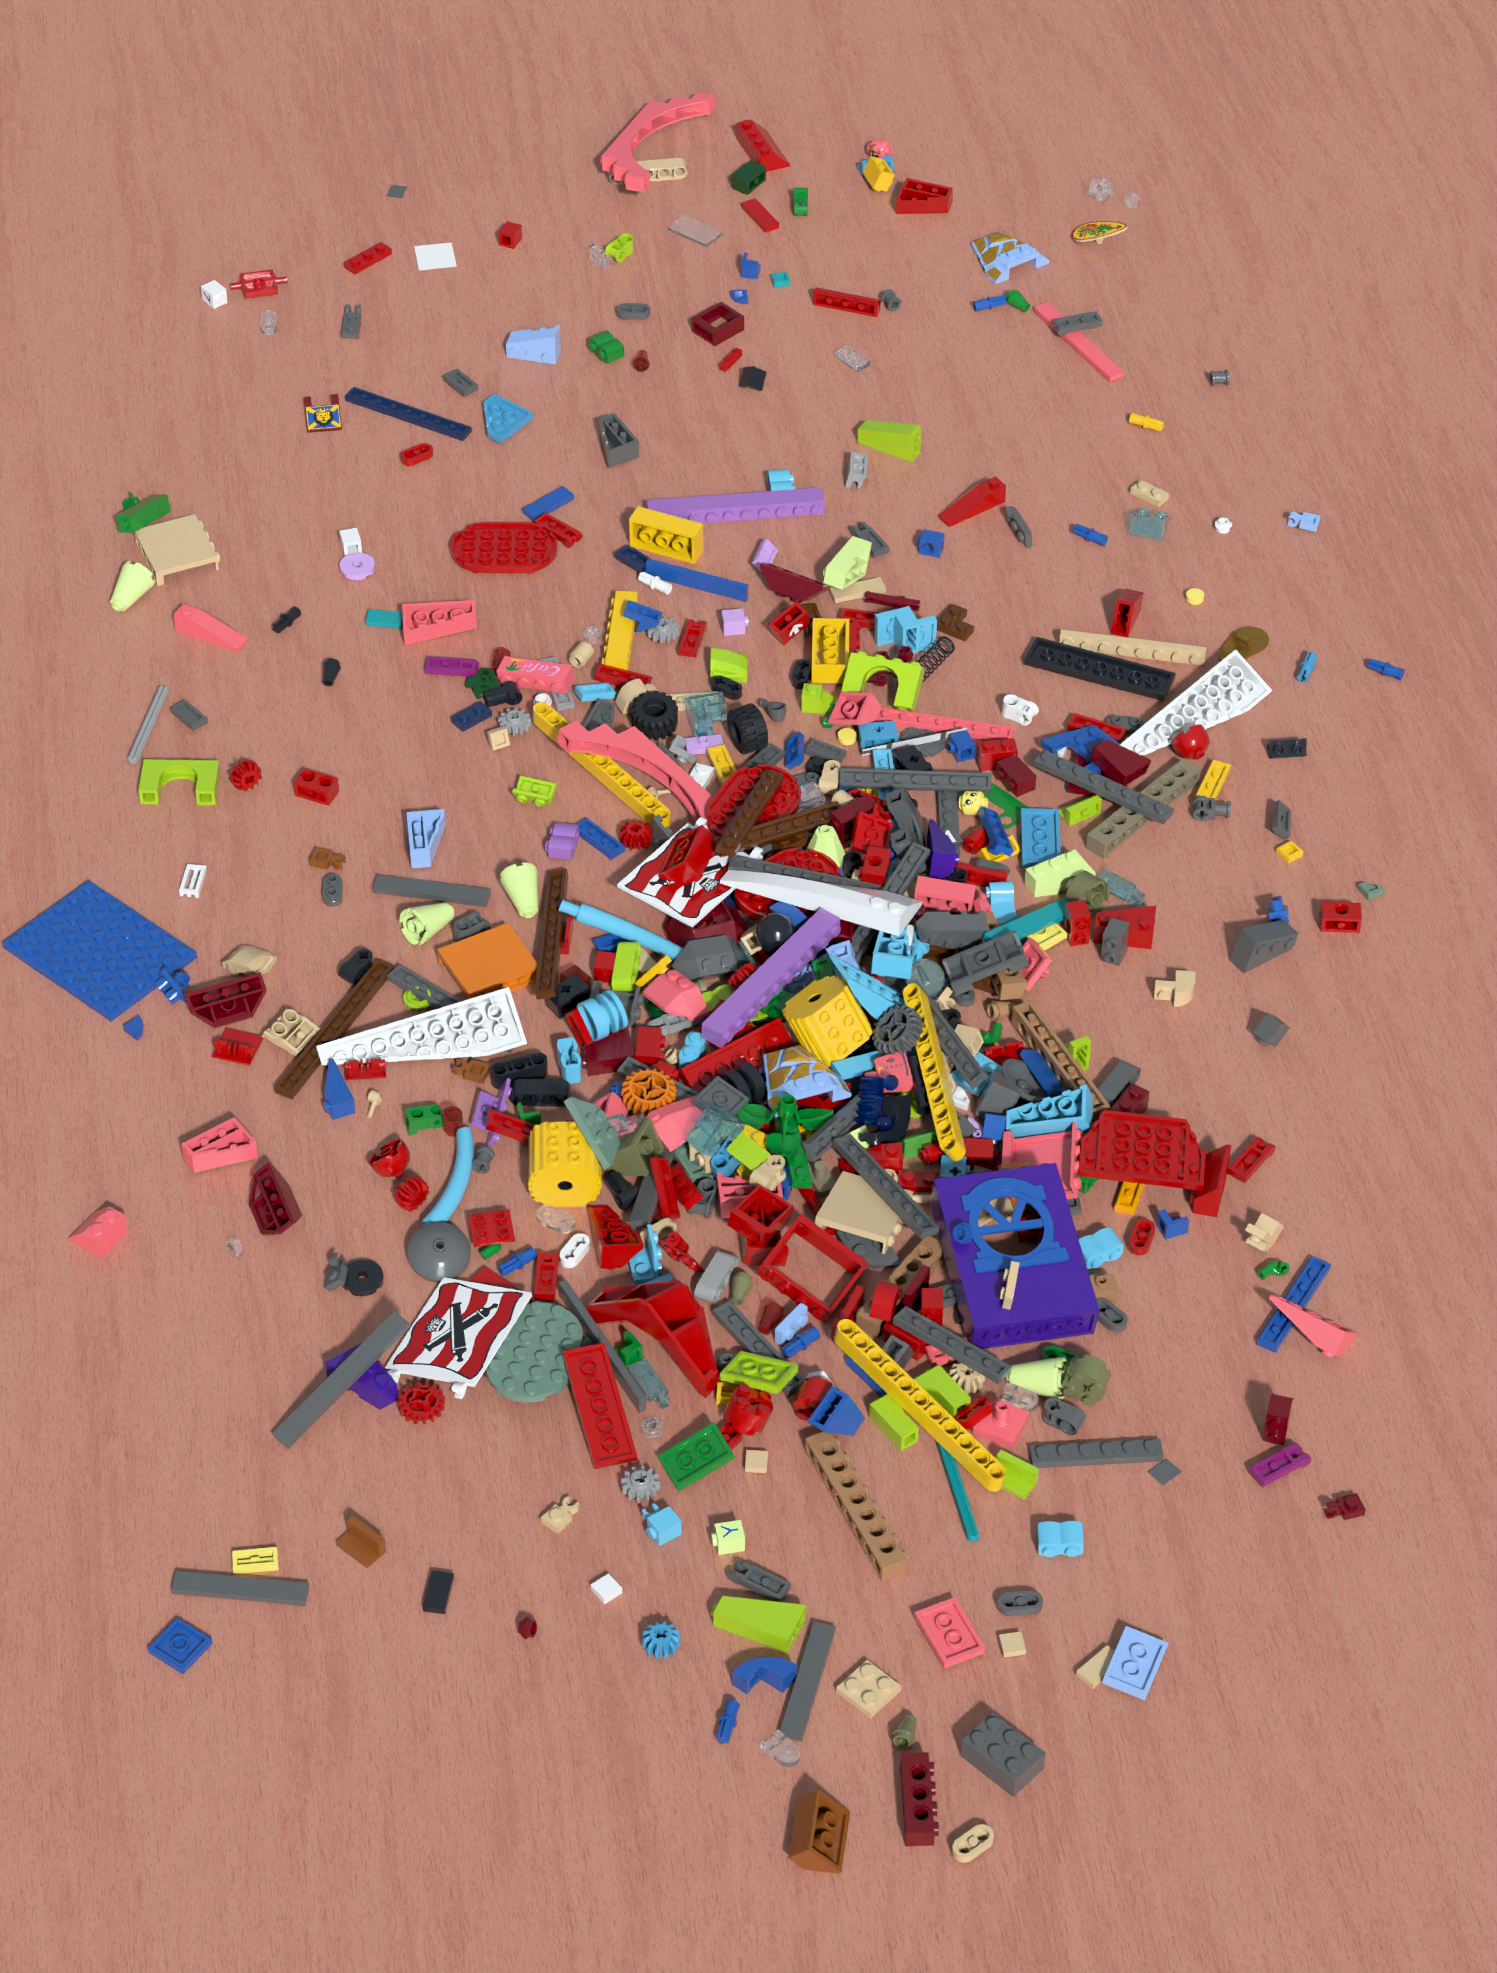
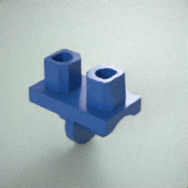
(1278, 910)
(180, 980)

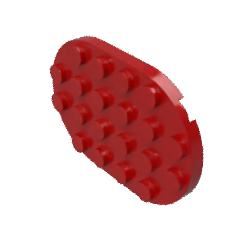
(504, 547)
(738, 787)
(757, 905)

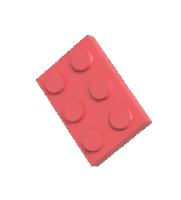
(949, 1632)

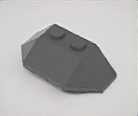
(710, 958)

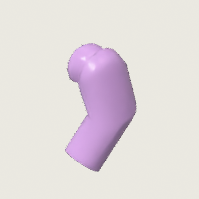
(978, 1133)

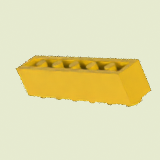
(620, 632)

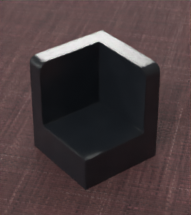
(752, 378)

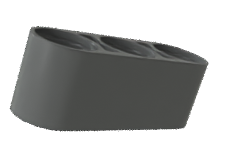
(1119, 1081)

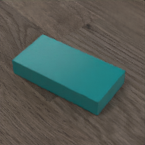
(384, 618)

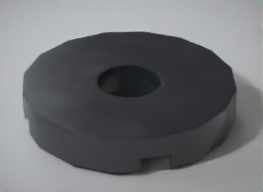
(363, 1268)

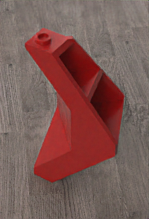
(668, 1315)

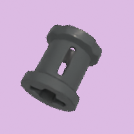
(890, 298)
(1219, 377)
(483, 1159)

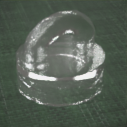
(592, 634)

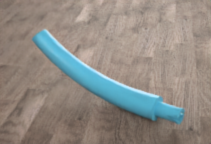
(621, 928)
(458, 1182)

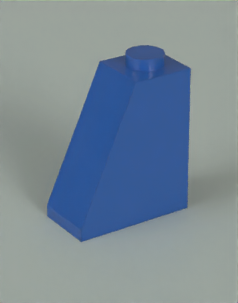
(837, 1414)

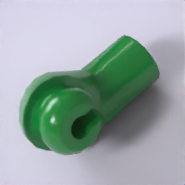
(994, 1036)
(490, 1251)
(1273, 1268)

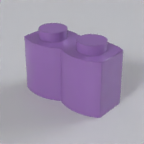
(562, 841)

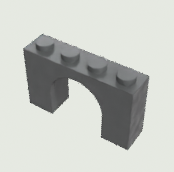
(909, 823)

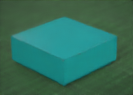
(780, 279)

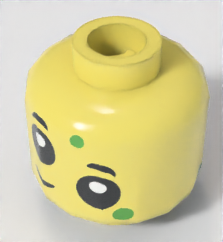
(972, 801)

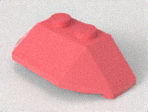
(677, 996)

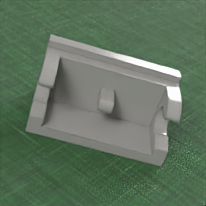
(856, 469)

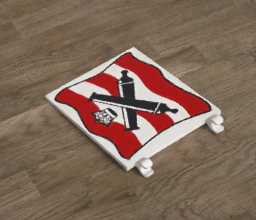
(681, 901)
(458, 1333)

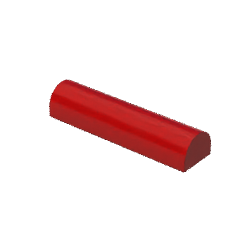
(846, 302)

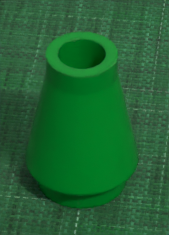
(1016, 299)

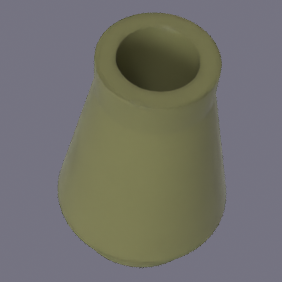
(740, 1287)
(904, 1734)

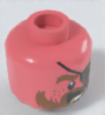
(879, 148)

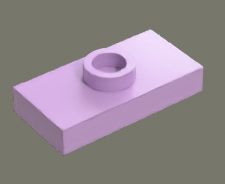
(764, 554)
(698, 745)

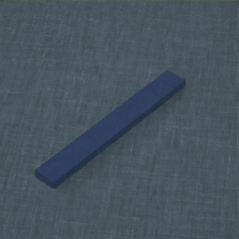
(408, 413)

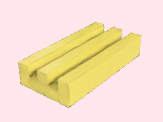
(256, 1563)

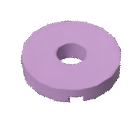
(348, 564)

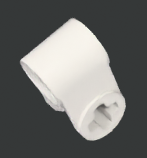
(1017, 709)

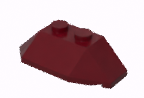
(792, 584)
(227, 1001)
(272, 1202)

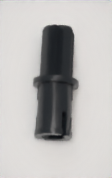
(286, 620)

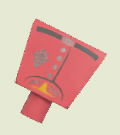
(895, 1065)

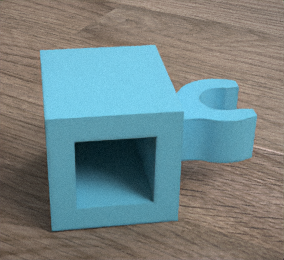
(662, 1524)

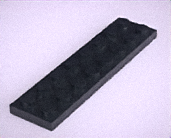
(1100, 668)

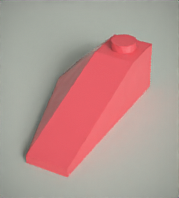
(675, 1122)

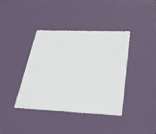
(435, 256)

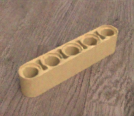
(657, 171)

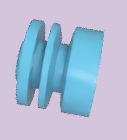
(603, 1015)

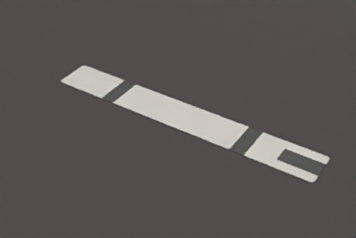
(916, 741)

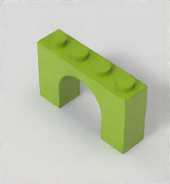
(909, 676)
(158, 773)
(898, 1426)

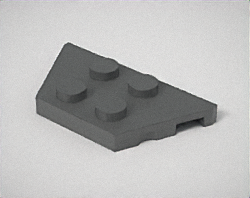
(869, 1250)

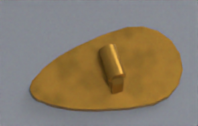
(1246, 641)

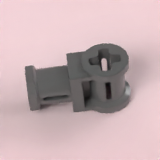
(1210, 808)

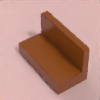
(362, 1542)

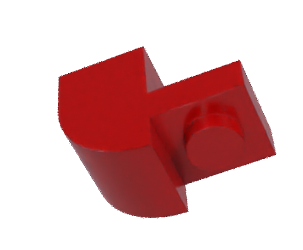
(885, 1300)

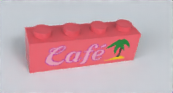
(536, 674)

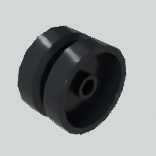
(747, 1081)

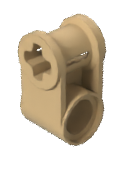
(830, 777)
(769, 1173)

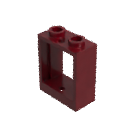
(702, 327)
(848, 813)

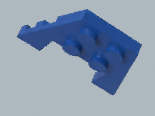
(1079, 741)

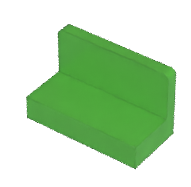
(913, 1143)

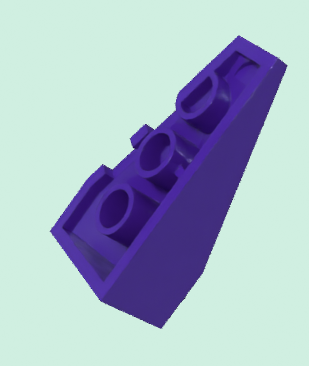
(942, 852)

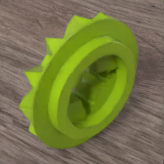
(411, 1001)

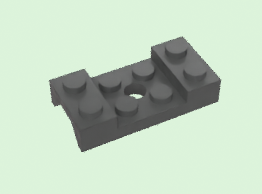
(1001, 952)

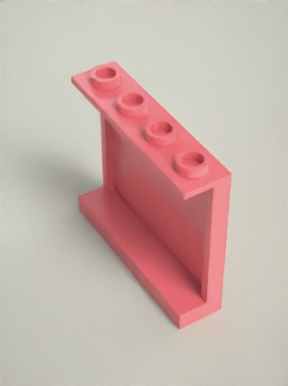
(1056, 1148)

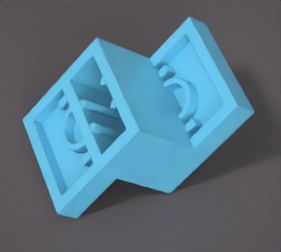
(905, 629)

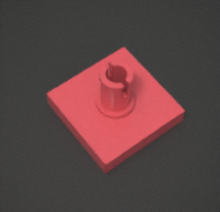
(1038, 962)
(1003, 1424)

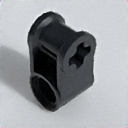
(356, 966)

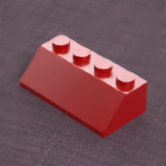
(760, 145)

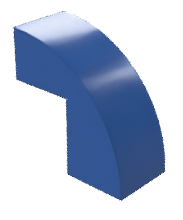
(772, 1670)

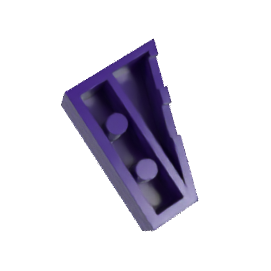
(373, 1386)

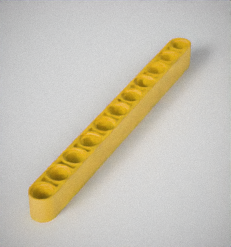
(605, 770)
(935, 1077)
(920, 1405)

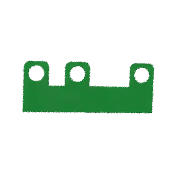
(1005, 801)

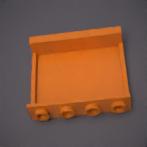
(489, 962)

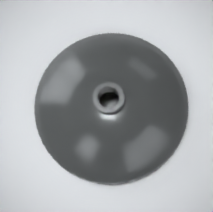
(1023, 1080)
(438, 1263)

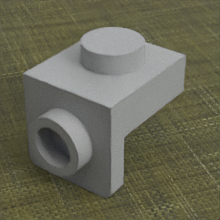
(676, 748)

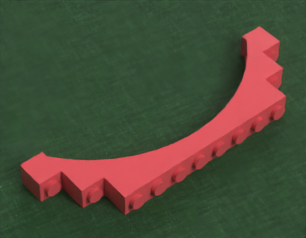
(654, 116)
(640, 752)

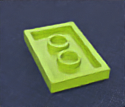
(759, 1372)

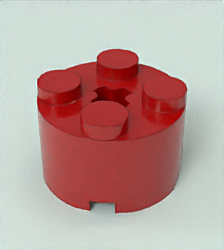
(810, 1396)
(748, 1410)

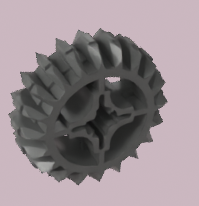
(898, 1030)

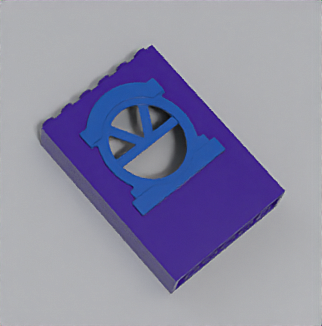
(1052, 1281)

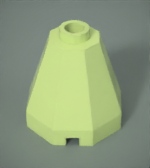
(827, 842)

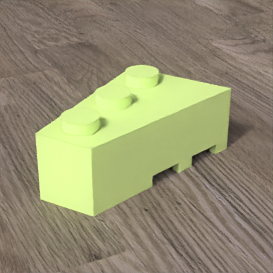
(848, 564)
(1052, 875)

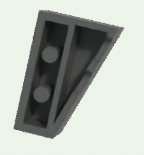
(617, 440)
(952, 931)
(1262, 943)

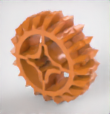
(639, 1084)

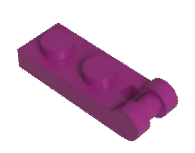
(451, 666)
(1279, 1464)

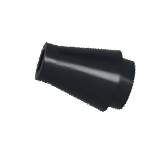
(330, 671)

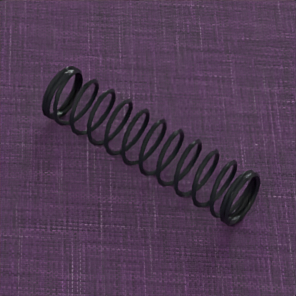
(940, 649)

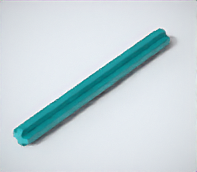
(959, 1495)

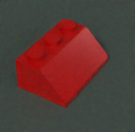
(688, 857)
(1216, 1169)

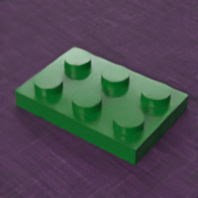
(696, 1456)

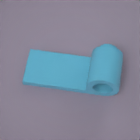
(1001, 900)

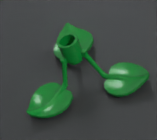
(783, 1144)

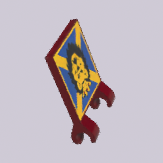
(323, 417)

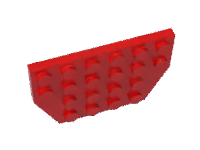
(1142, 1151)

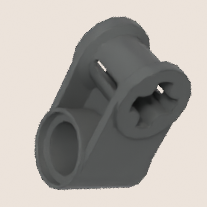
(470, 926)
(705, 1206)
(1065, 1417)

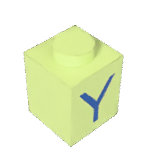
(728, 1537)

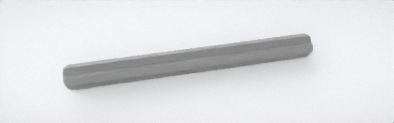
(147, 725)

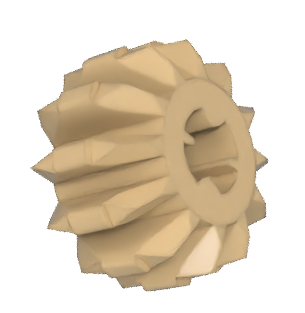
(966, 1378)

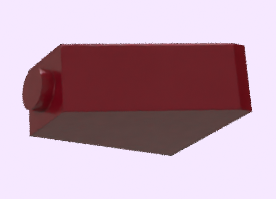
(1119, 762)
(608, 1053)

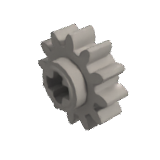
(664, 631)
(515, 721)
(640, 1484)

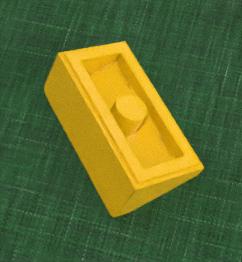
(984, 854)

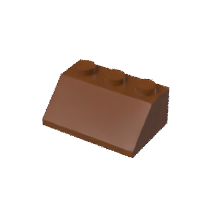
(819, 1833)

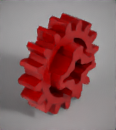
(421, 1402)

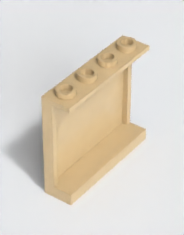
(175, 546)
(860, 1211)

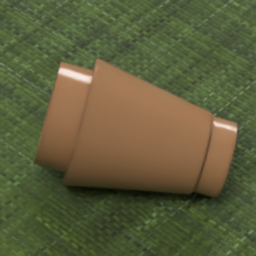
(1000, 1009)

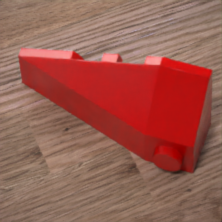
(975, 501)

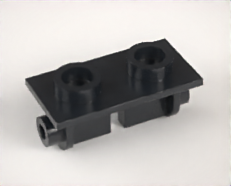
(1287, 748)

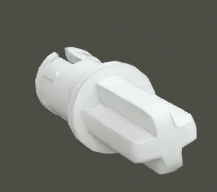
(655, 582)

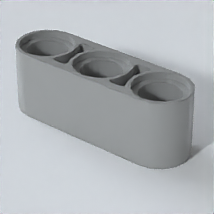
(716, 1277)

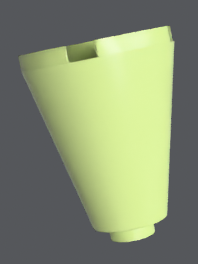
(131, 585)
(522, 888)
(425, 921)
(1040, 1376)

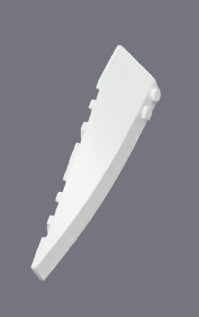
(1215, 698)
(857, 905)
(455, 1031)

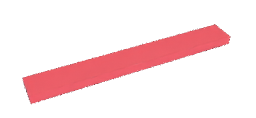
(1082, 344)
(942, 724)

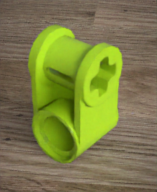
(620, 247)

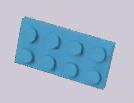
(1039, 835)

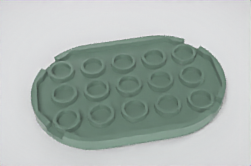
(531, 1357)

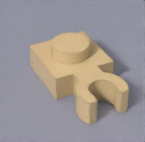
(559, 1517)

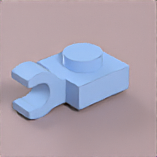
(1306, 521)

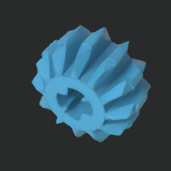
(661, 1640)

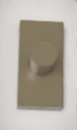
(821, 1177)

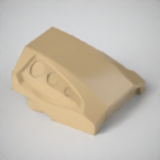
(249, 961)
(291, 1031)

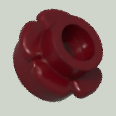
(527, 1627)

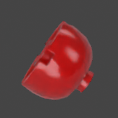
(1191, 744)
(391, 1160)

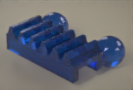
(871, 1101)

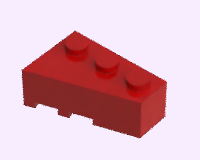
(1141, 925)

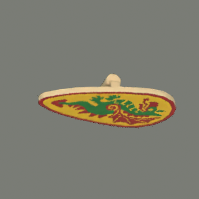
(1097, 231)

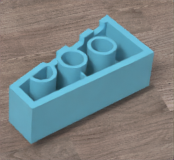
(892, 955)
(1052, 1114)

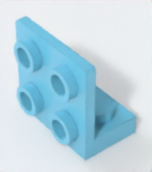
(645, 1264)

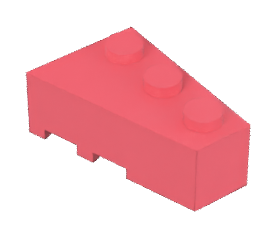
(944, 895)
(219, 1147)
(733, 1191)

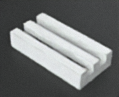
(191, 891)

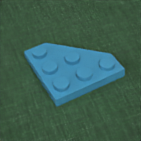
(504, 418)

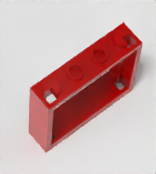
(830, 1247)

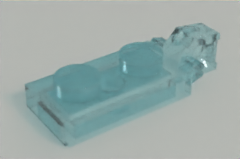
(1122, 888)
(649, 1382)

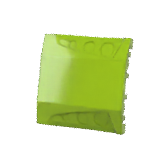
(729, 664)

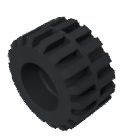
(655, 704)
(747, 728)

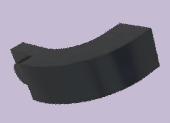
(899, 1109)

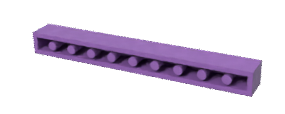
(743, 505)
(770, 978)

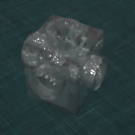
(1100, 190)

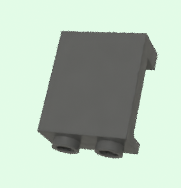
(630, 1001)

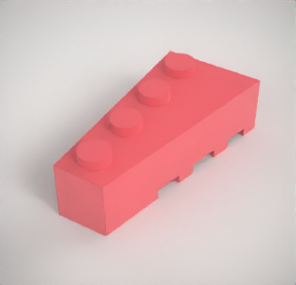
(437, 619)

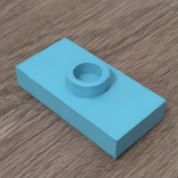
(594, 691)

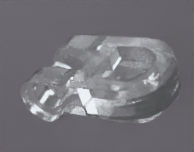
(1025, 1398)
(786, 1754)

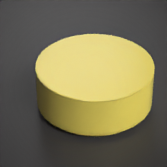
(1195, 596)
(847, 736)

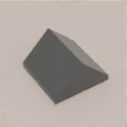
(997, 1096)

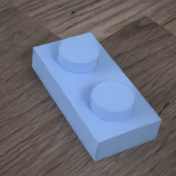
(786, 1329)

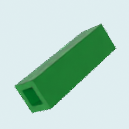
(143, 513)

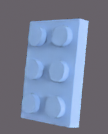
(1135, 1663)

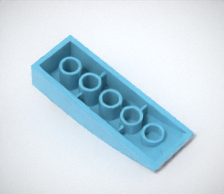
(870, 992)

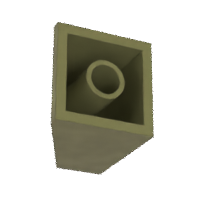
(637, 1150)

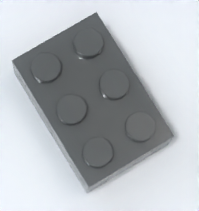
(1002, 1754)

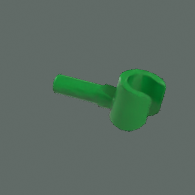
(825, 719)

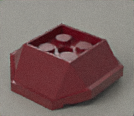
(718, 922)

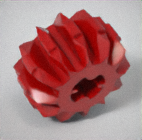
(245, 774)
(635, 835)
(741, 976)
(412, 1193)

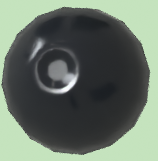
(774, 931)

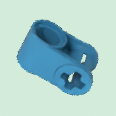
(724, 1162)

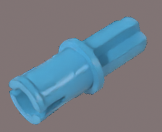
(1307, 666)

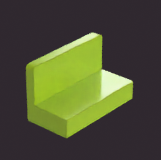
(1081, 810)
(747, 1151)
(1020, 1475)

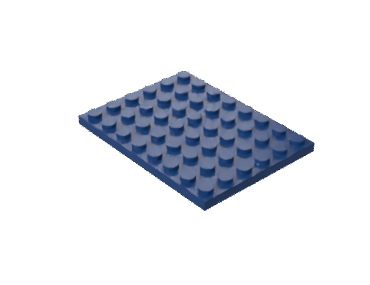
(99, 950)

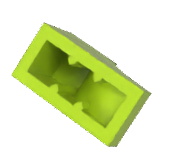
(816, 699)
(1080, 1051)

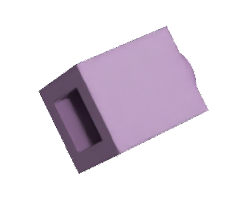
(733, 622)

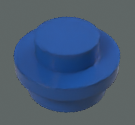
(963, 1233)

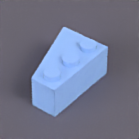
(535, 345)
(424, 835)

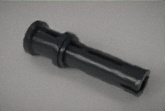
(919, 1092)

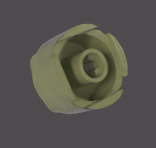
(1088, 888)
(1086, 1379)

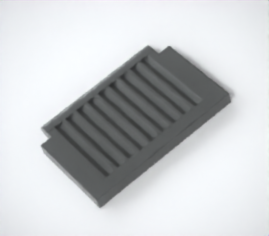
(927, 749)

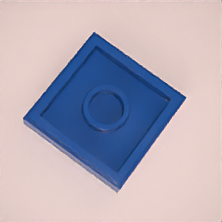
(180, 1645)

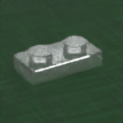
(852, 358)

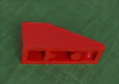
(887, 1155)

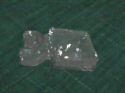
(598, 256)

